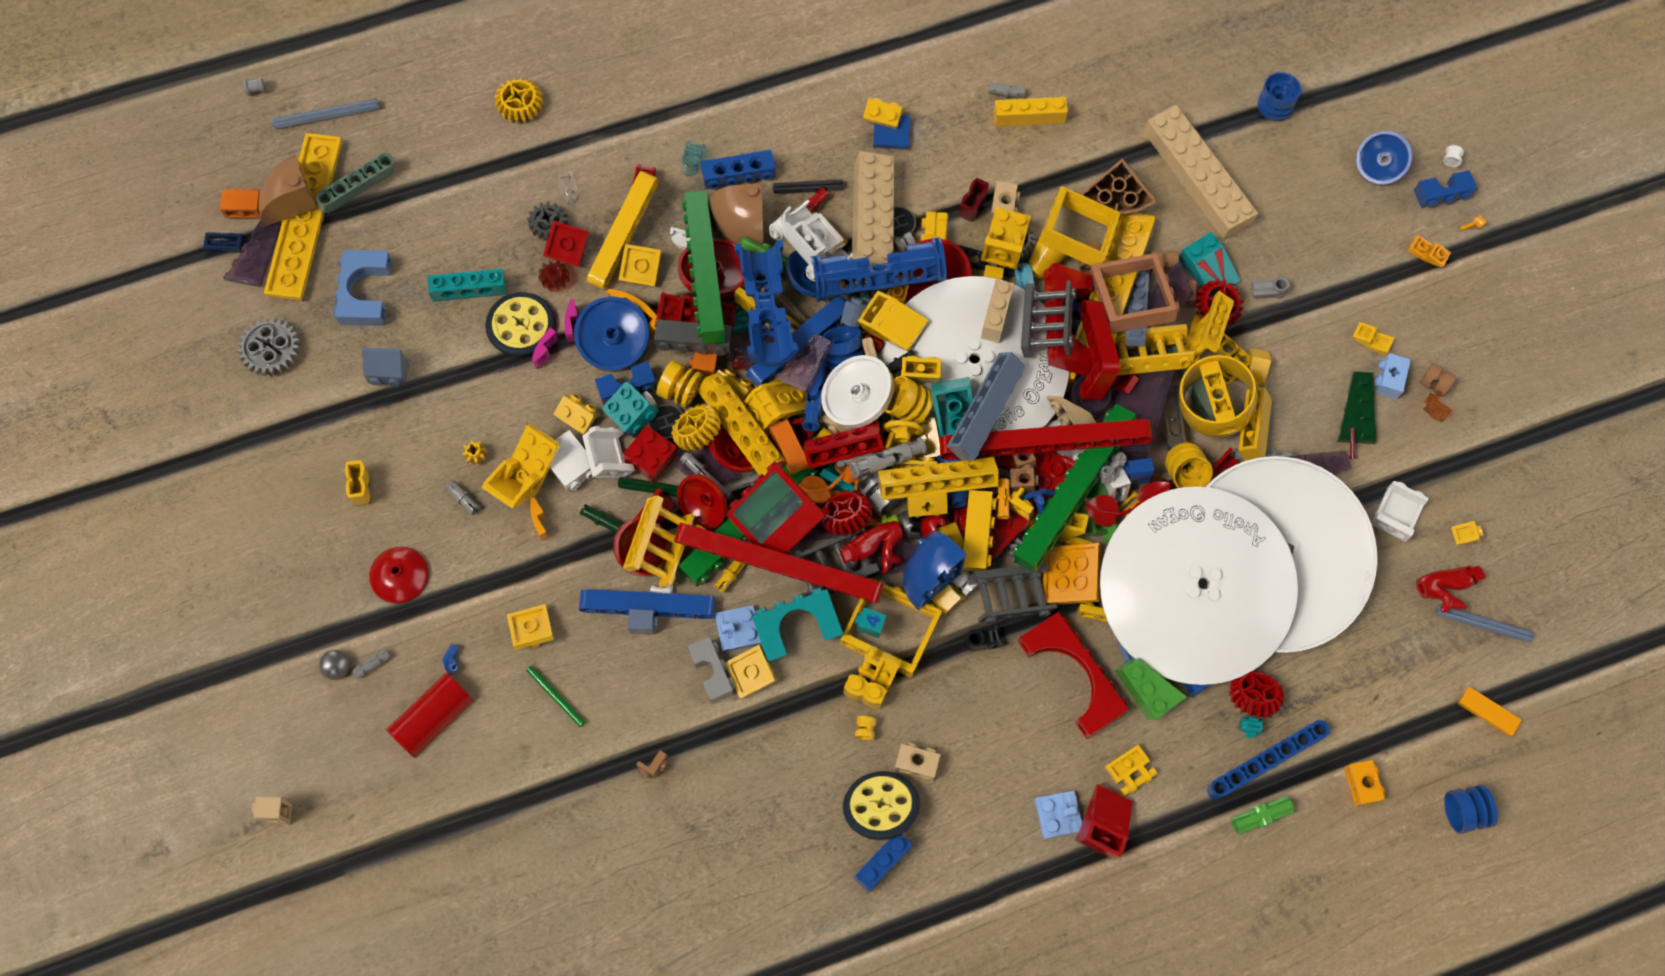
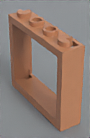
(1142, 318)

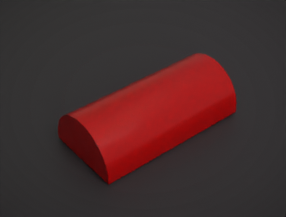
(429, 715)

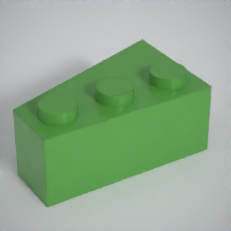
(1148, 689)

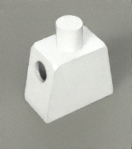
(1120, 485)

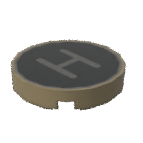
(903, 222)
(665, 420)

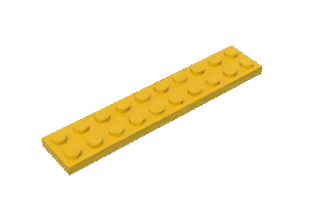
(300, 233)
(1129, 242)

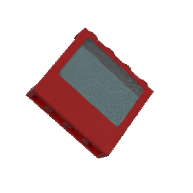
(775, 511)

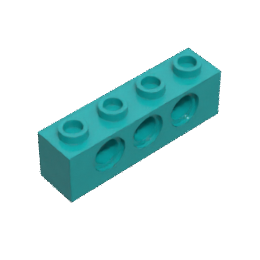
(467, 285)

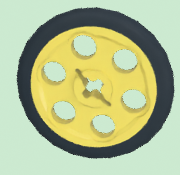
(502, 308)
(886, 829)

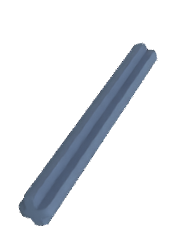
(1487, 624)

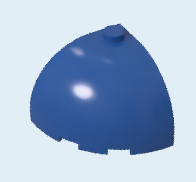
(932, 568)

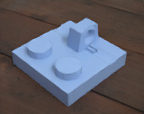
(737, 628)
(1058, 814)

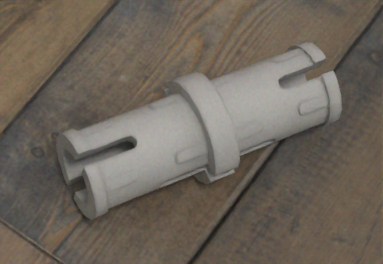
(1006, 90)
(462, 497)

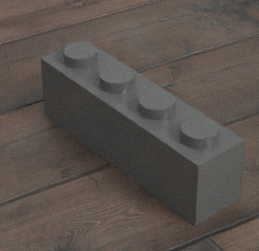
(684, 338)

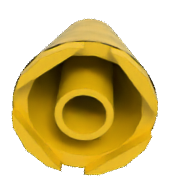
(1043, 258)

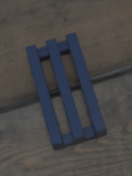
(223, 245)

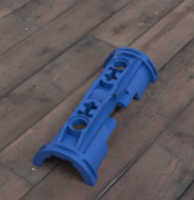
(768, 265)
(834, 269)

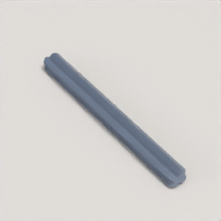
(326, 113)

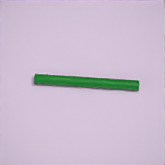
(555, 696)

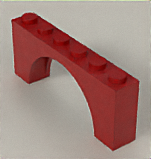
(1056, 280)
(1056, 636)

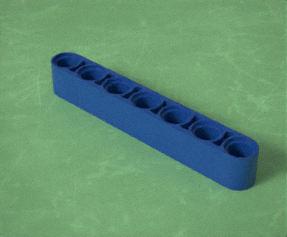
(822, 321)
(661, 603)
(1274, 753)

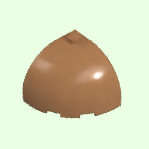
(1120, 190)
(285, 193)
(738, 212)

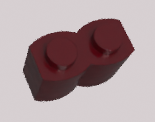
(973, 199)

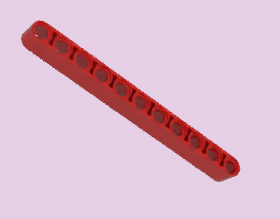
(1059, 438)
(779, 563)

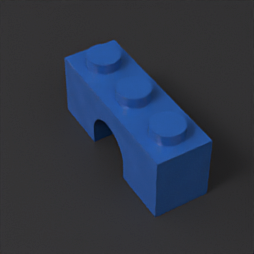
(1431, 193)
(641, 380)
(882, 862)

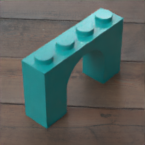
(768, 621)

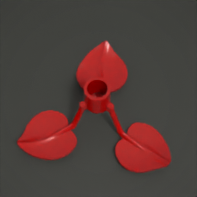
(1104, 507)

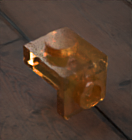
(1435, 408)

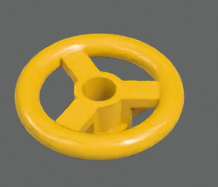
(902, 430)

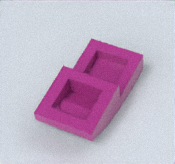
(570, 319)
(541, 351)

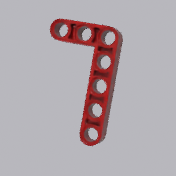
(1102, 350)

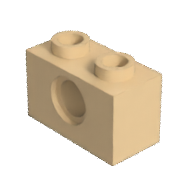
(1005, 193)
(905, 764)
(272, 810)

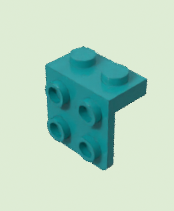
(630, 410)

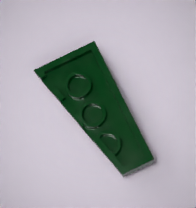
(1359, 410)

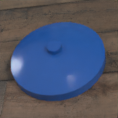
(611, 333)

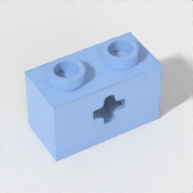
(1392, 375)

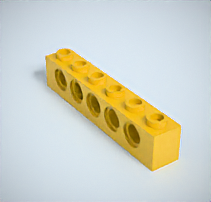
(739, 423)
(938, 478)

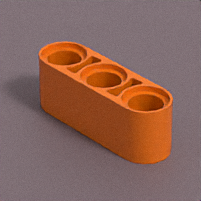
(788, 446)

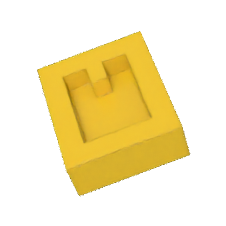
(1020, 506)
(1467, 533)

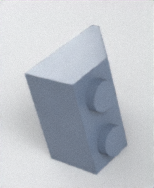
(384, 366)

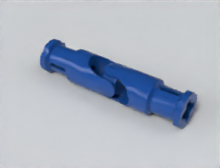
(814, 408)

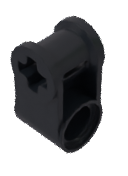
(988, 638)

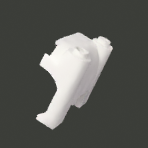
(808, 235)

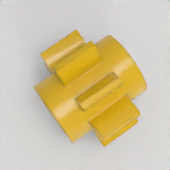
(470, 448)

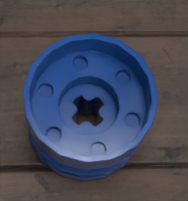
(1279, 96)
(846, 344)
(1470, 809)

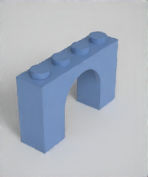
(354, 266)

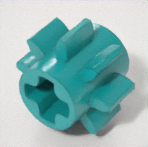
(1250, 726)

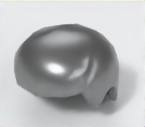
(910, 528)
(334, 664)

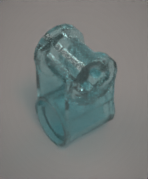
(692, 155)

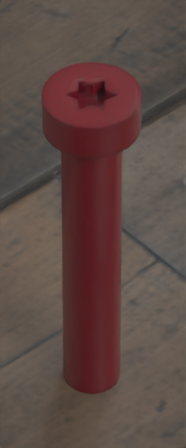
(1352, 444)

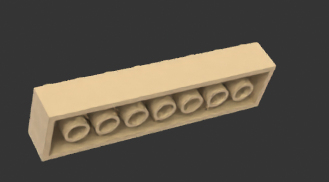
(1200, 172)
(873, 208)

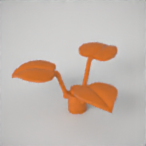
(818, 490)

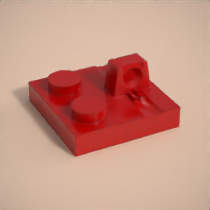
(566, 243)

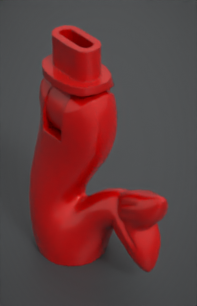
(869, 541)
(1455, 579)

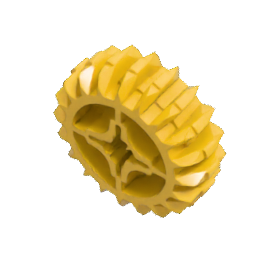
(519, 95)
(696, 427)

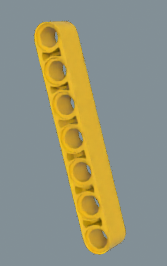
(622, 230)

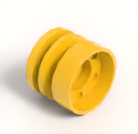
(679, 384)
(910, 400)
(1188, 466)

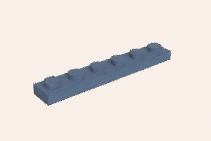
(1138, 302)

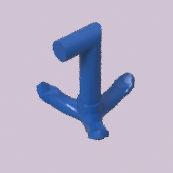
(1038, 497)

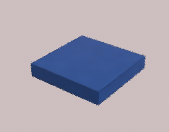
(892, 138)

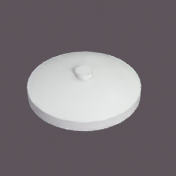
(857, 391)

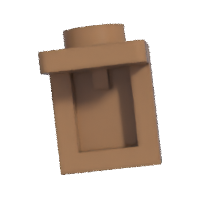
(658, 764)

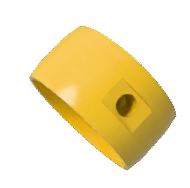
(1211, 371)

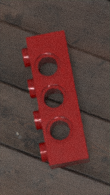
(843, 445)

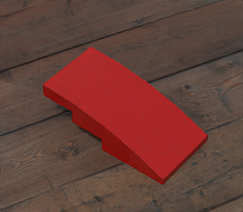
(683, 310)

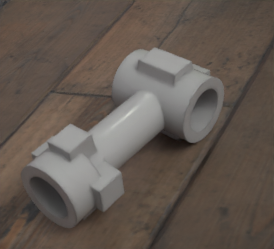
(1107, 472)

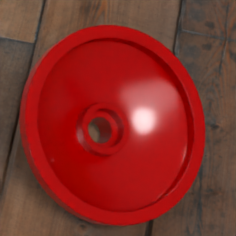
(728, 453)
(703, 499)
(623, 542)
(406, 583)

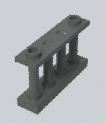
(1031, 311)
(867, 570)
(1017, 575)

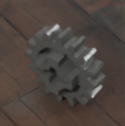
(538, 222)

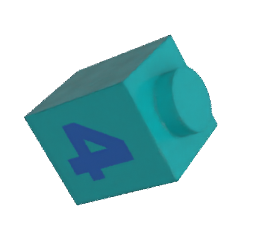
(870, 622)

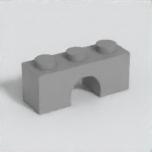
(705, 654)

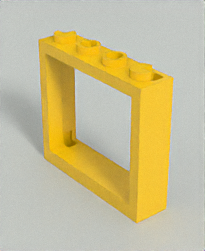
(1087, 208)
(899, 596)

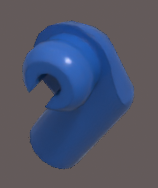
(449, 659)

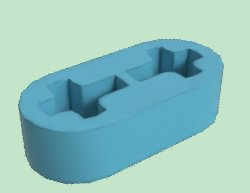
(1024, 275)

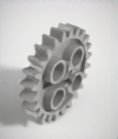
(279, 334)

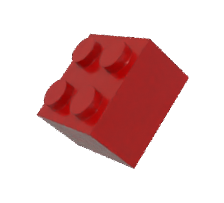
(650, 454)

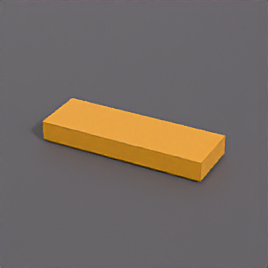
(1489, 711)

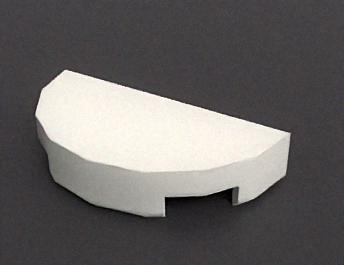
(679, 238)

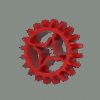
(1205, 302)
(848, 513)
(1254, 697)

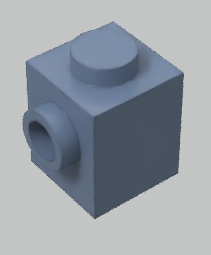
(642, 621)

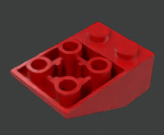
(1106, 823)

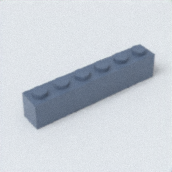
(986, 406)

